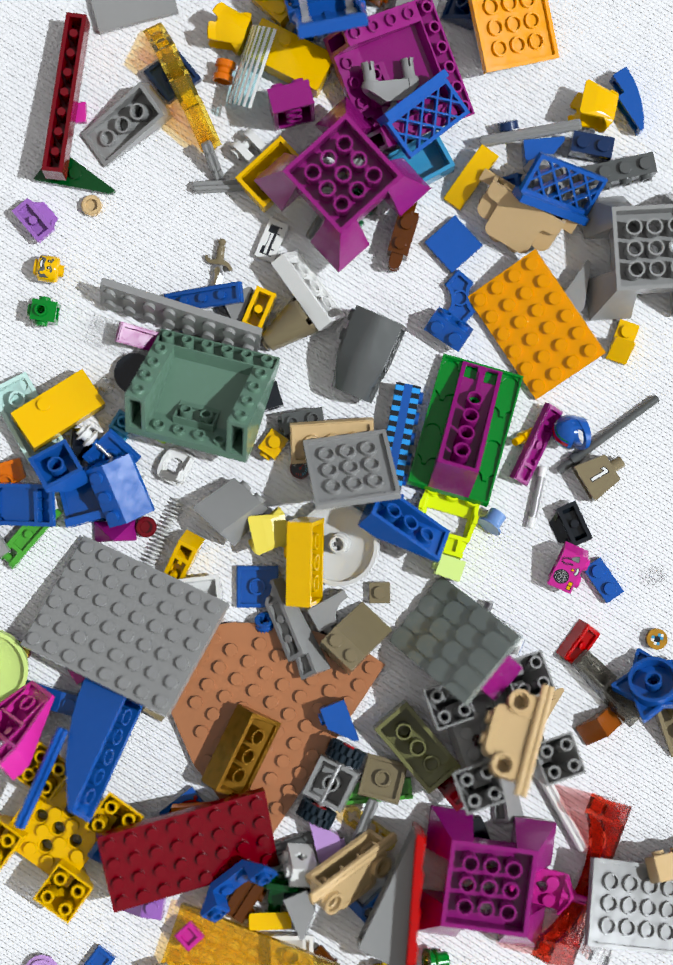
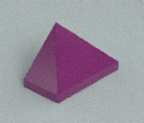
(123, 532)

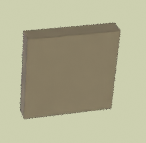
(382, 779)

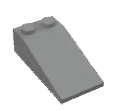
(127, 123)

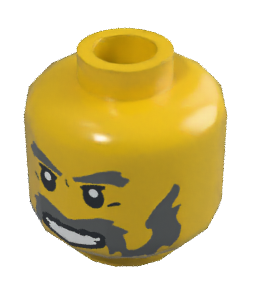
(48, 269)

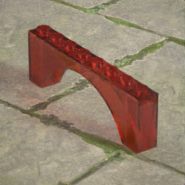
(563, 938)

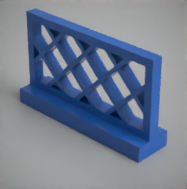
(411, 102)
(556, 206)

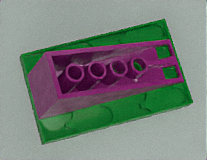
(465, 430)

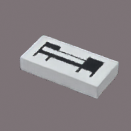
(271, 240)

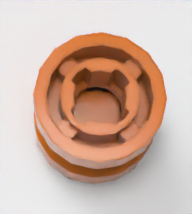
(224, 71)

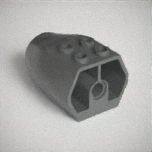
(366, 352)

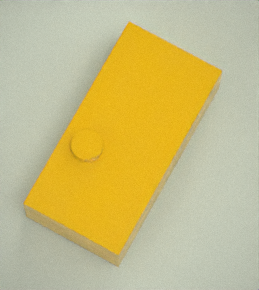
(297, 58)
(58, 410)
(304, 561)

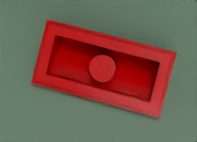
(579, 639)

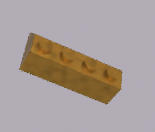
(240, 751)

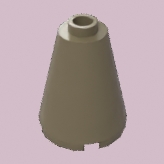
(288, 327)

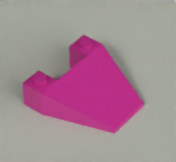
(21, 726)

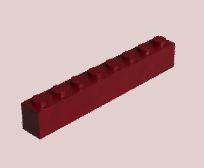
(66, 96)

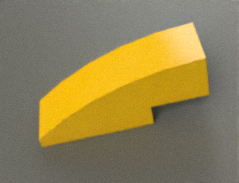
(469, 178)

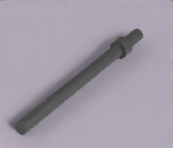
(576, 458)

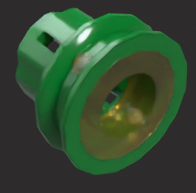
(435, 957)

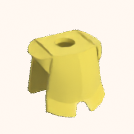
(268, 531)

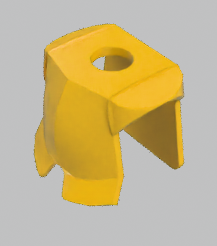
(229, 29)
(595, 106)

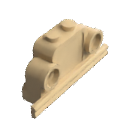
(515, 222)
(515, 736)
(350, 871)

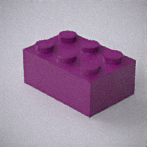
(291, 104)

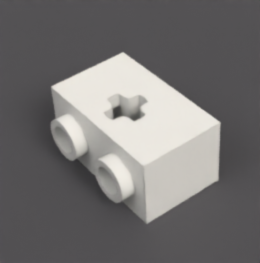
(298, 861)

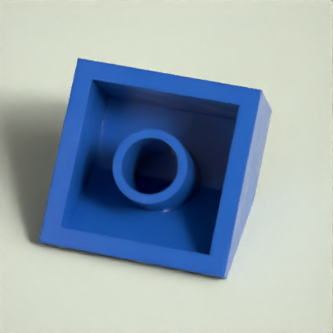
(58, 468)

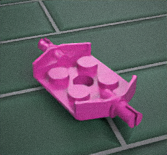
(557, 893)

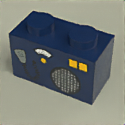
(590, 147)

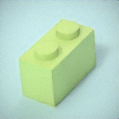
(448, 567)

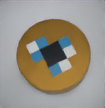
(656, 639)

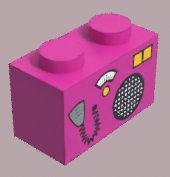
(568, 567)

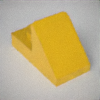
(622, 342)

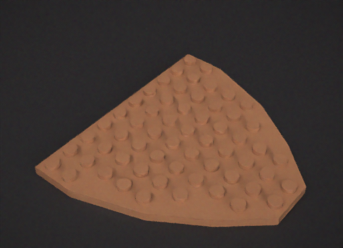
(254, 672)

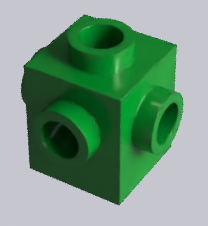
(50, 314)

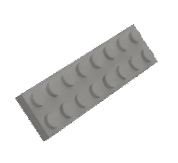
(178, 315)

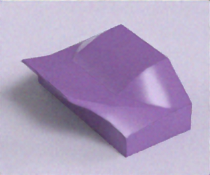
(36, 218)

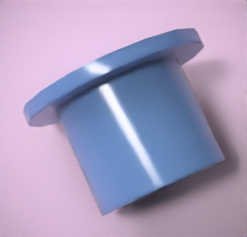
(492, 521)

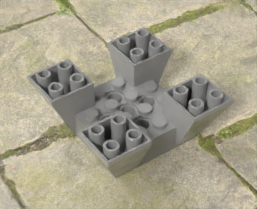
(614, 217)
(477, 788)

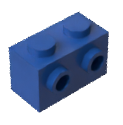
(448, 329)

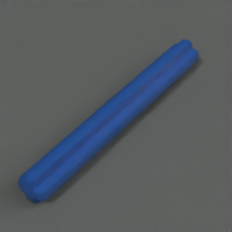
(41, 778)

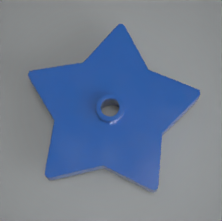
(647, 684)

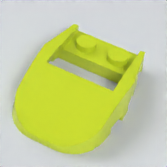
(455, 544)

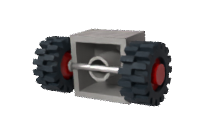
(331, 783)

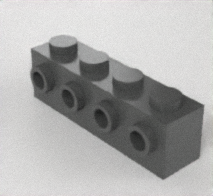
(621, 171)

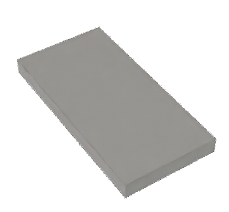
(120, 14)

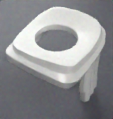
(175, 479)

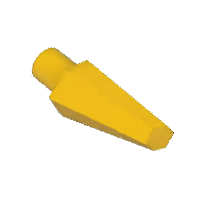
(521, 437)

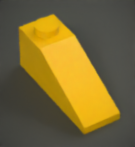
(184, 555)

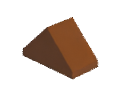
(598, 726)

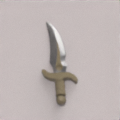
(218, 263)

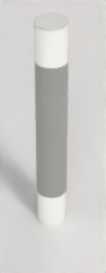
(536, 497)

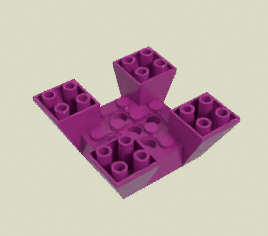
(379, 178)
(517, 861)

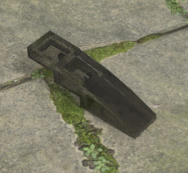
(600, 680)

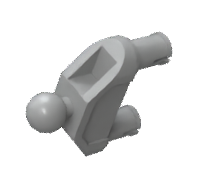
(389, 91)

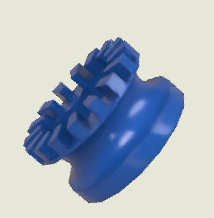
(266, 626)

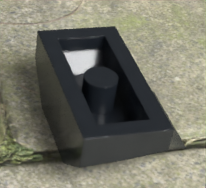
(570, 525)

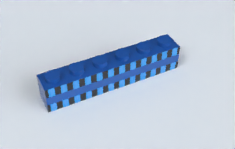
(400, 426)

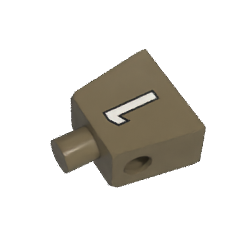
(598, 475)

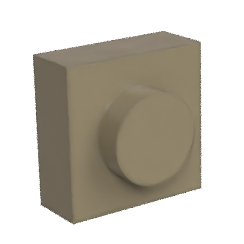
(379, 592)

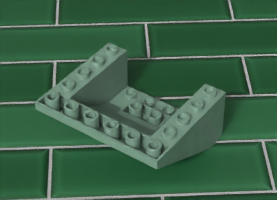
(200, 395)

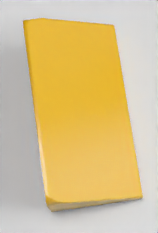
(269, 921)

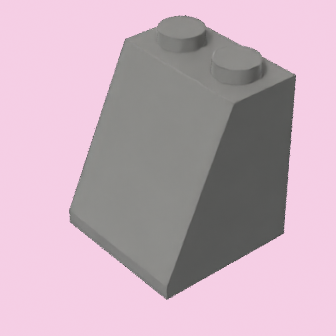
(229, 509)

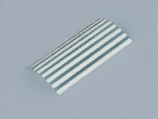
(251, 66)

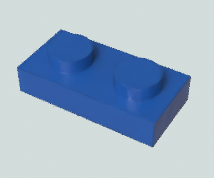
(603, 580)

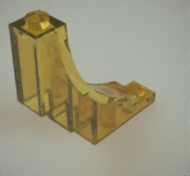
(182, 85)

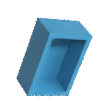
(429, 163)

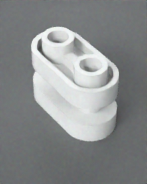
(240, 150)

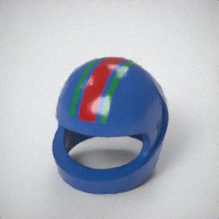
(566, 432)

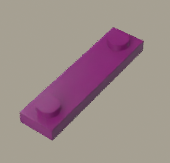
(535, 444)

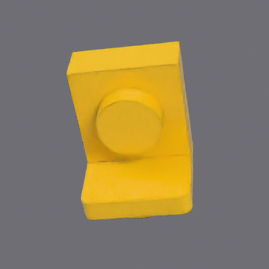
(272, 445)

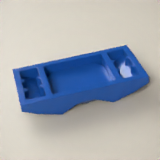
(26, 505)

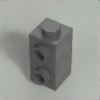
(313, 414)

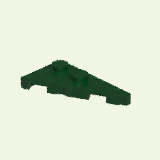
(78, 178)

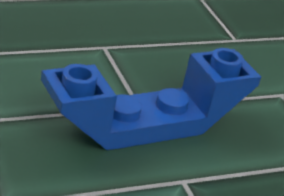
(215, 902)

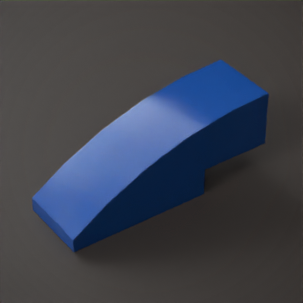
(629, 99)

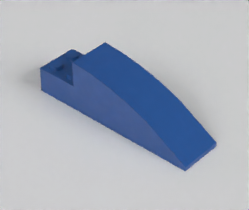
(95, 744)

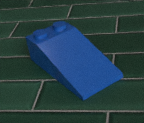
(405, 527)

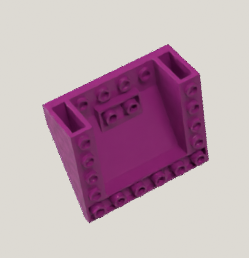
(391, 36)

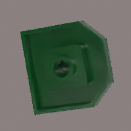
(277, 887)

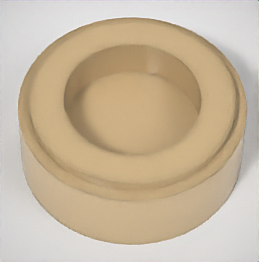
(91, 205)

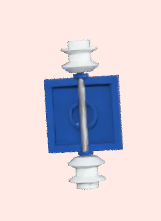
(106, 447)

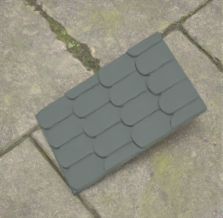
(459, 643)

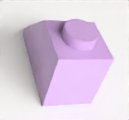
(326, 842)

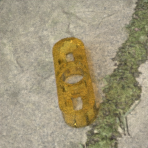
(353, 822)

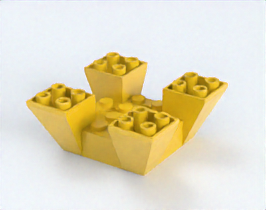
(65, 861)

